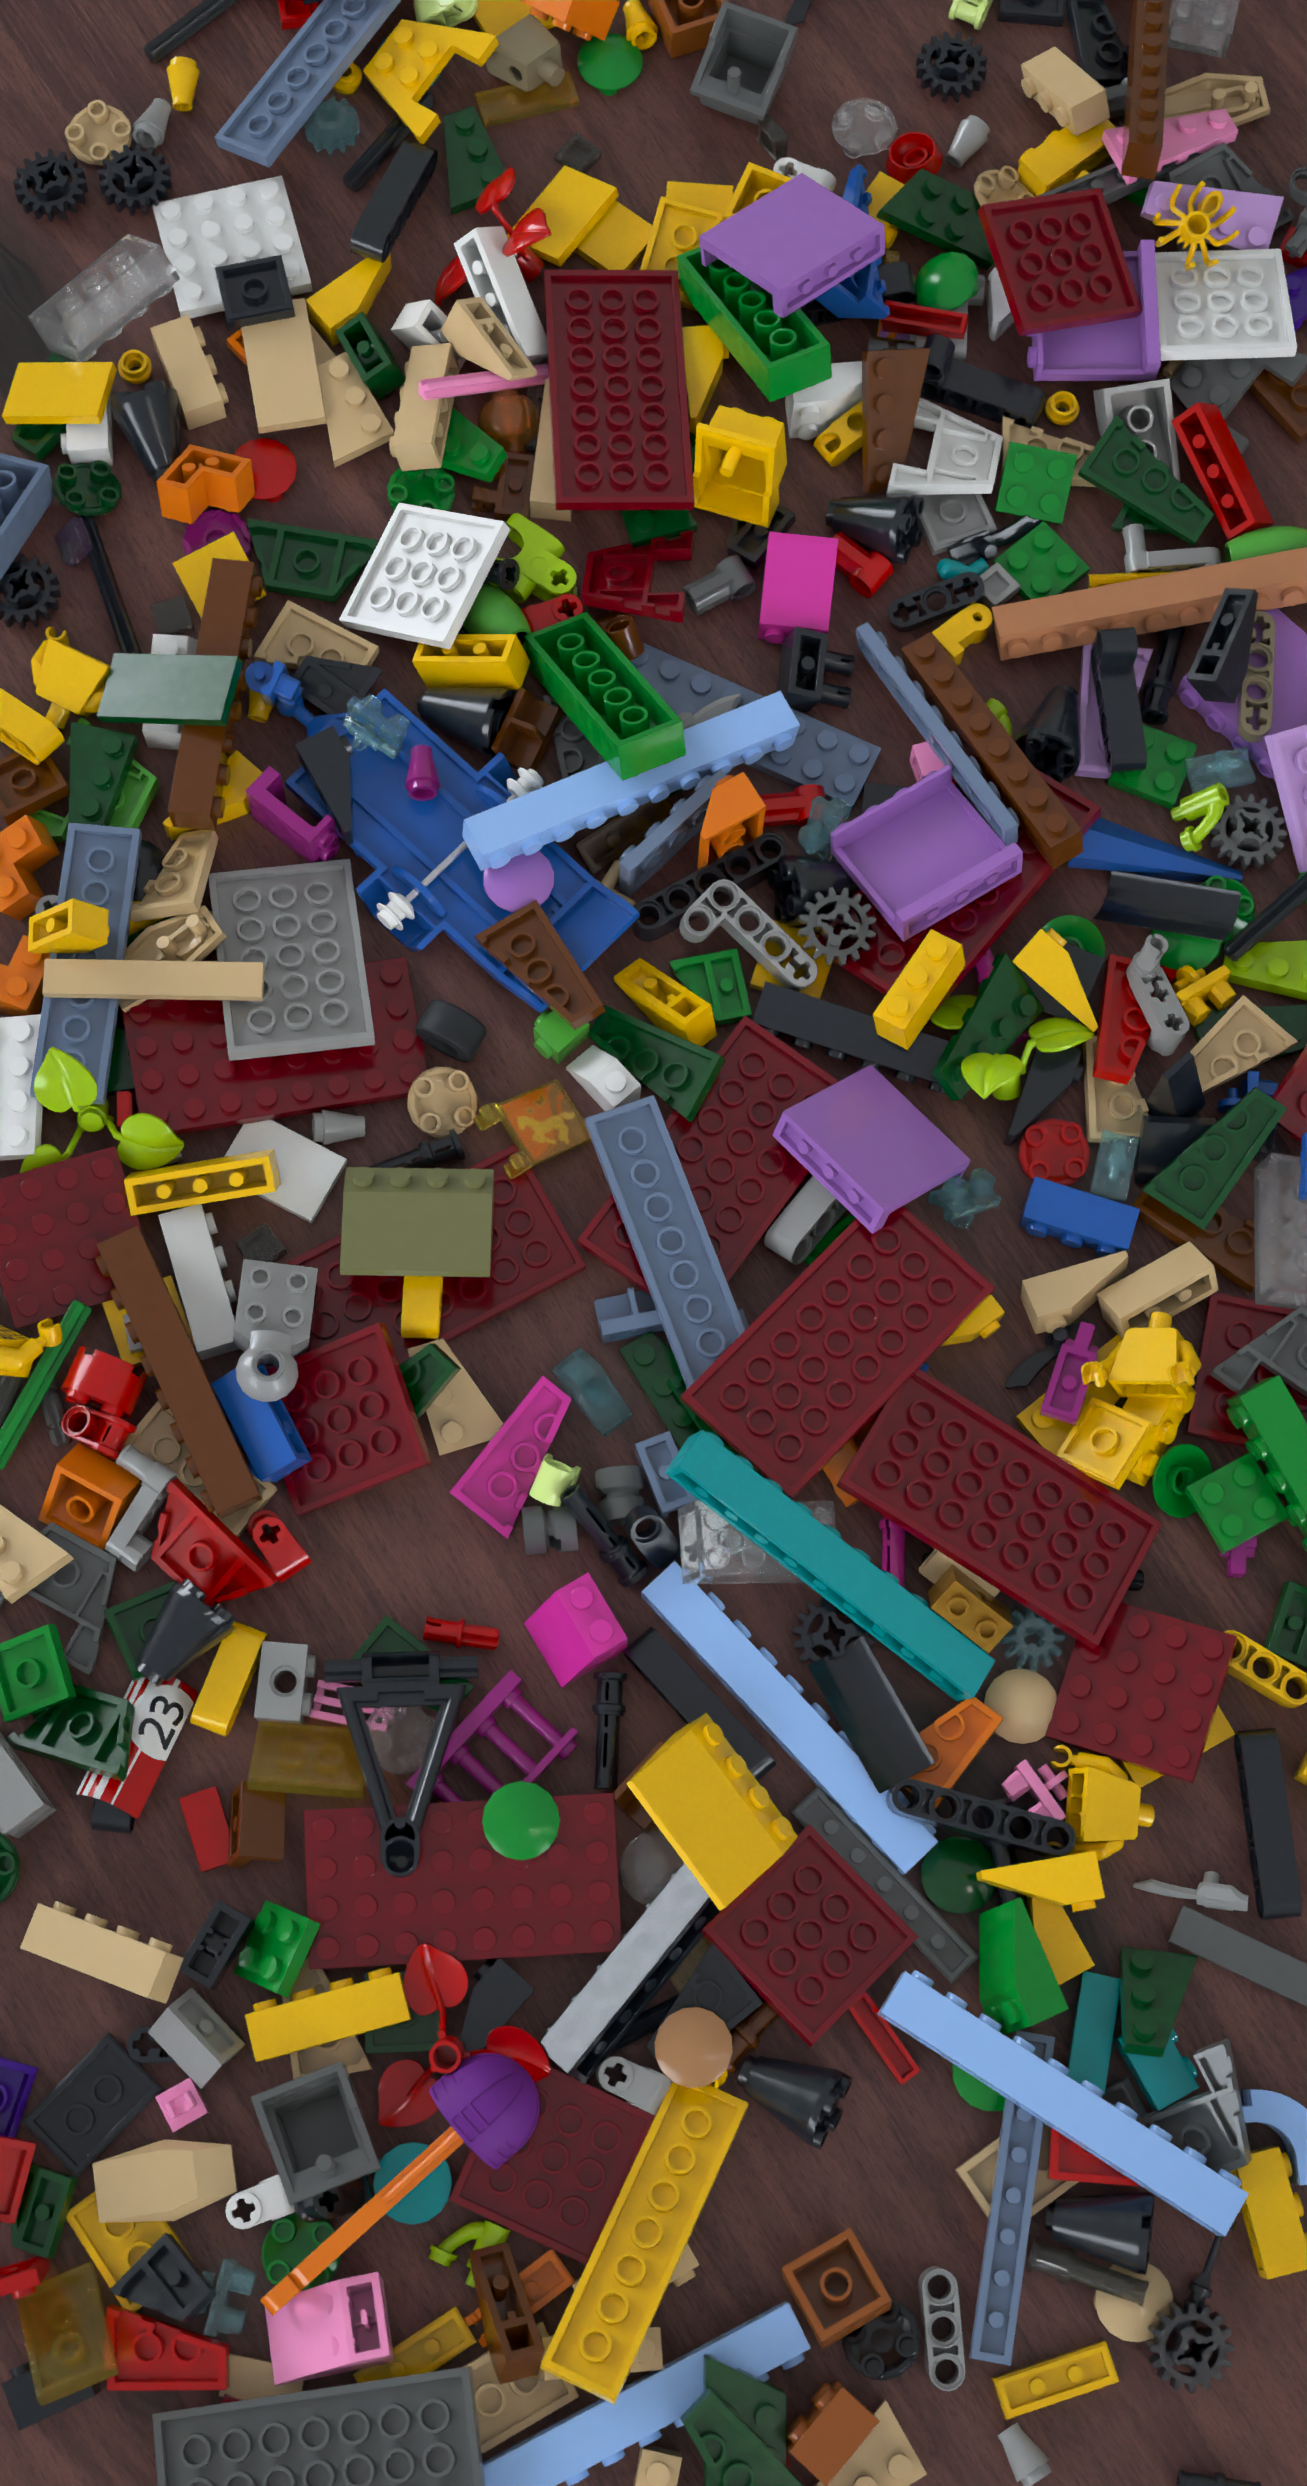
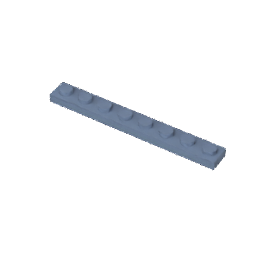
(931, 726)
(1008, 2225)

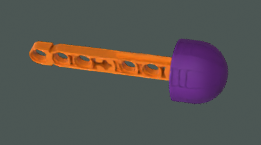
(489, 2108)

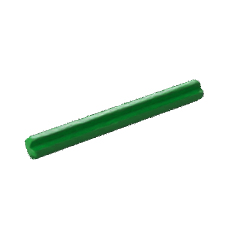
(41, 1380)

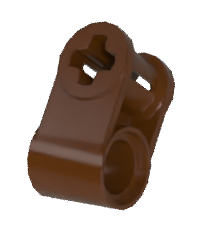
(623, 632)

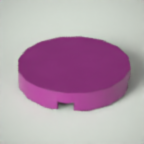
(214, 525)

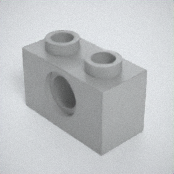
(278, 1660)

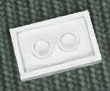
(304, 1166)

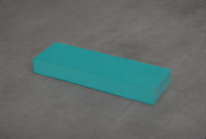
(1093, 2029)

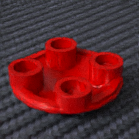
(272, 467)
(1054, 1151)

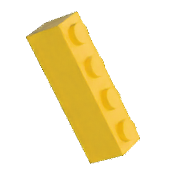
(202, 1182)
(328, 2016)

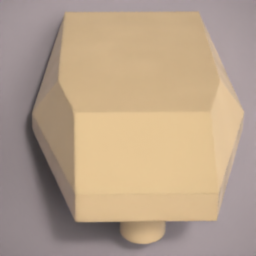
(1239, 94)
(175, 939)
(163, 2181)

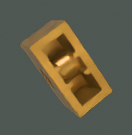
(970, 1608)

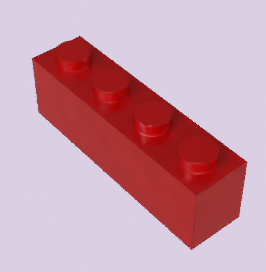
(1221, 470)

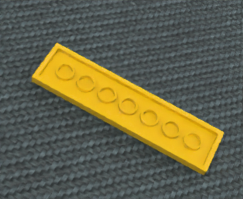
(644, 2239)

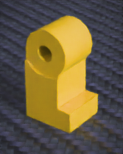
(841, 437)
(963, 629)

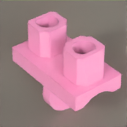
(1025, 1779)

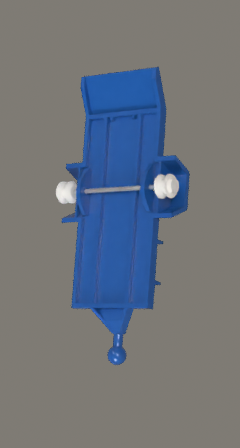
(423, 853)

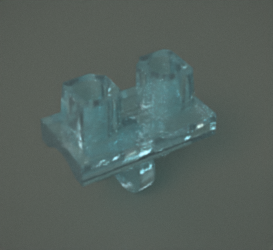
(374, 729)
(1227, 767)
(822, 821)
(1114, 1165)
(965, 1198)
(231, 2278)

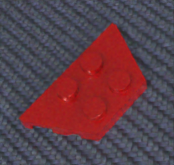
(205, 1550)

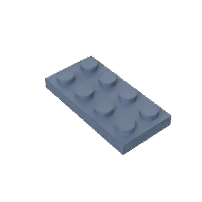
(666, 838)

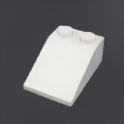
(818, 406)

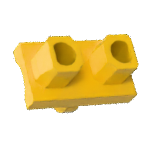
(1196, 987)

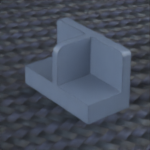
(627, 1316)
(655, 1457)

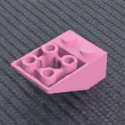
(331, 2330)

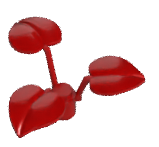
(528, 231)
(432, 1983)

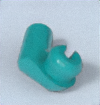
(950, 568)

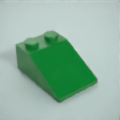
(1014, 1971)

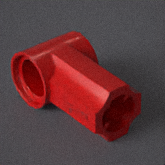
(864, 569)
(790, 807)

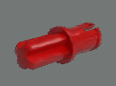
(461, 1633)

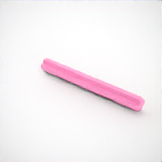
(476, 383)

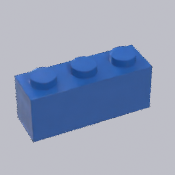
(1078, 1218)
(262, 1430)

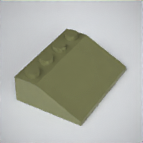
(417, 1222)

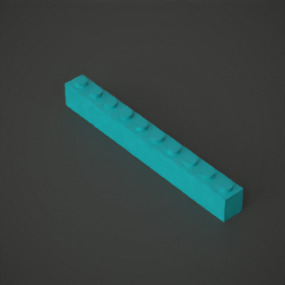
(830, 1565)

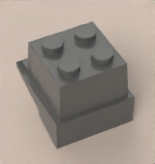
(744, 63)
(316, 2132)

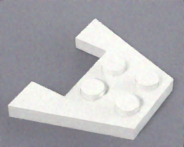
(960, 457)

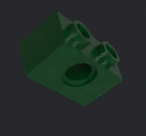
(371, 355)

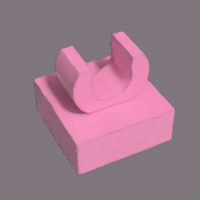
(182, 2104)

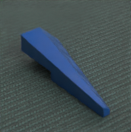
(862, 292)
(1125, 850)

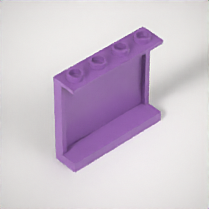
(796, 242)
(1109, 349)
(1288, 692)
(923, 854)
(869, 1146)

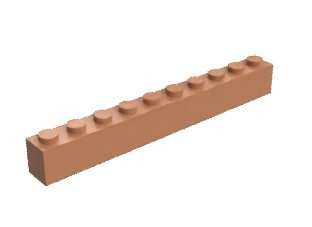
(1146, 603)

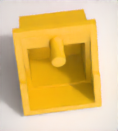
(739, 465)

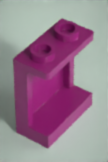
(268, 808)

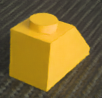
(69, 928)

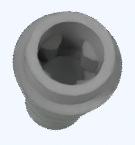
(152, 124)
(968, 139)
(336, 1127)
(1025, 2457)

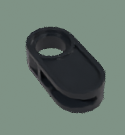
(656, 1542)

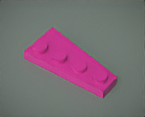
(508, 1464)

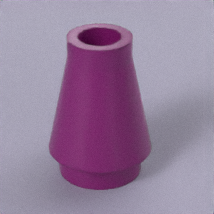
(422, 777)

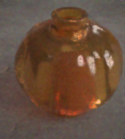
(510, 420)

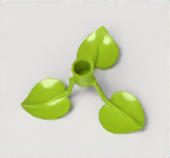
(1002, 1073)
(67, 1083)

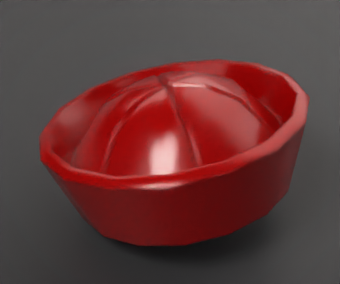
(910, 154)

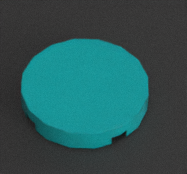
(424, 2199)

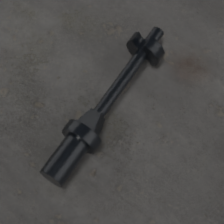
(1200, 2287)

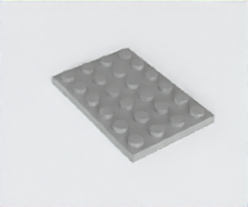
(309, 938)

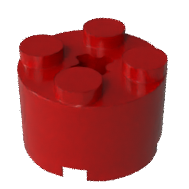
(103, 1383)

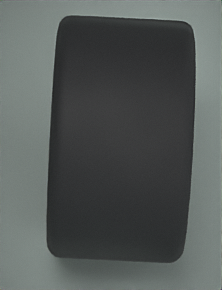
(451, 1030)

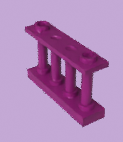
(482, 1722)

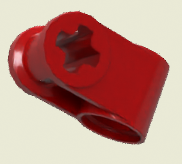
(552, 611)
(97, 1430)
(280, 1548)

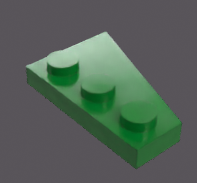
(471, 450)

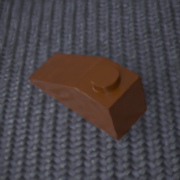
(506, 2314)

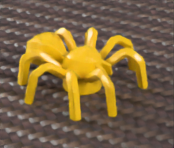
(1196, 225)

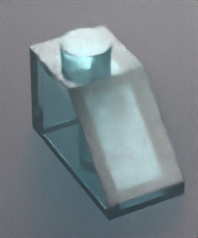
(592, 1391)

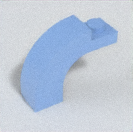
(1286, 2119)

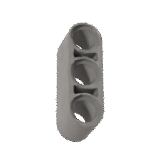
(804, 1222)
(952, 2345)

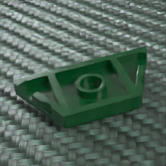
(940, 215)
(308, 560)
(83, 1733)
(753, 2401)

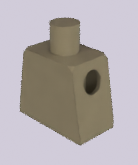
(527, 56)

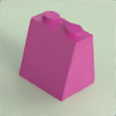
(796, 585)
(576, 1630)

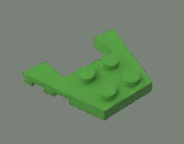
(130, 809)

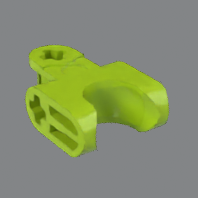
(539, 563)

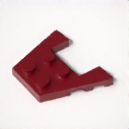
(623, 578)

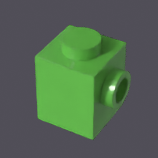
(557, 1038)

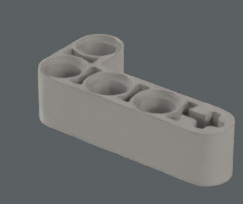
(751, 941)

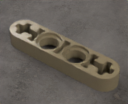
(1260, 677)

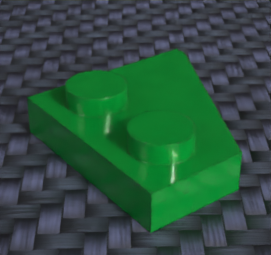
(718, 981)

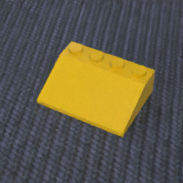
(712, 1810)

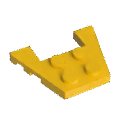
(414, 59)

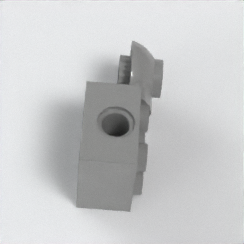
(272, 1325)

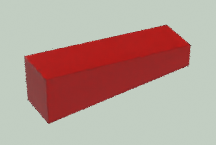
(924, 320)
(883, 2039)

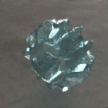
(332, 125)
(1032, 1652)

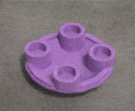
(520, 882)

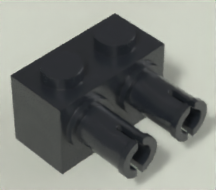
(802, 671)

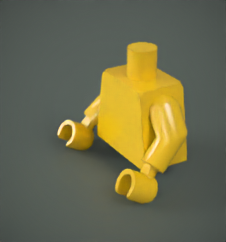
(67, 678)
(1148, 1362)
(1101, 1804)

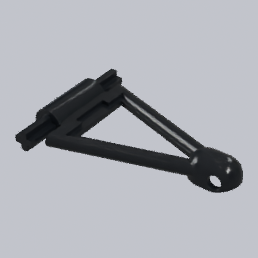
(401, 1681)

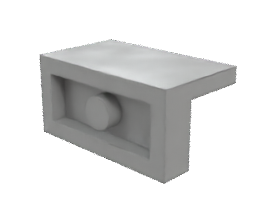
(195, 2037)

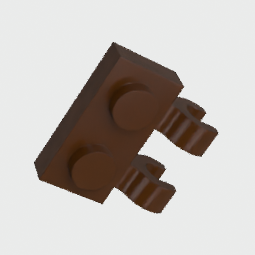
(513, 488)

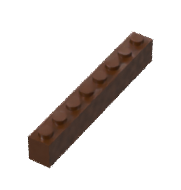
(1145, 88)
(205, 749)
(996, 752)
(179, 1373)

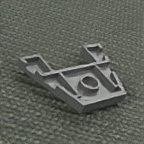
(1222, 170)
(1227, 380)
(1278, 1350)
(79, 1592)
(1206, 2122)

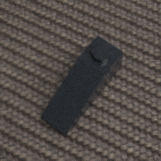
(1225, 650)
(329, 769)
(1043, 1087)
(1178, 1091)
(493, 2002)

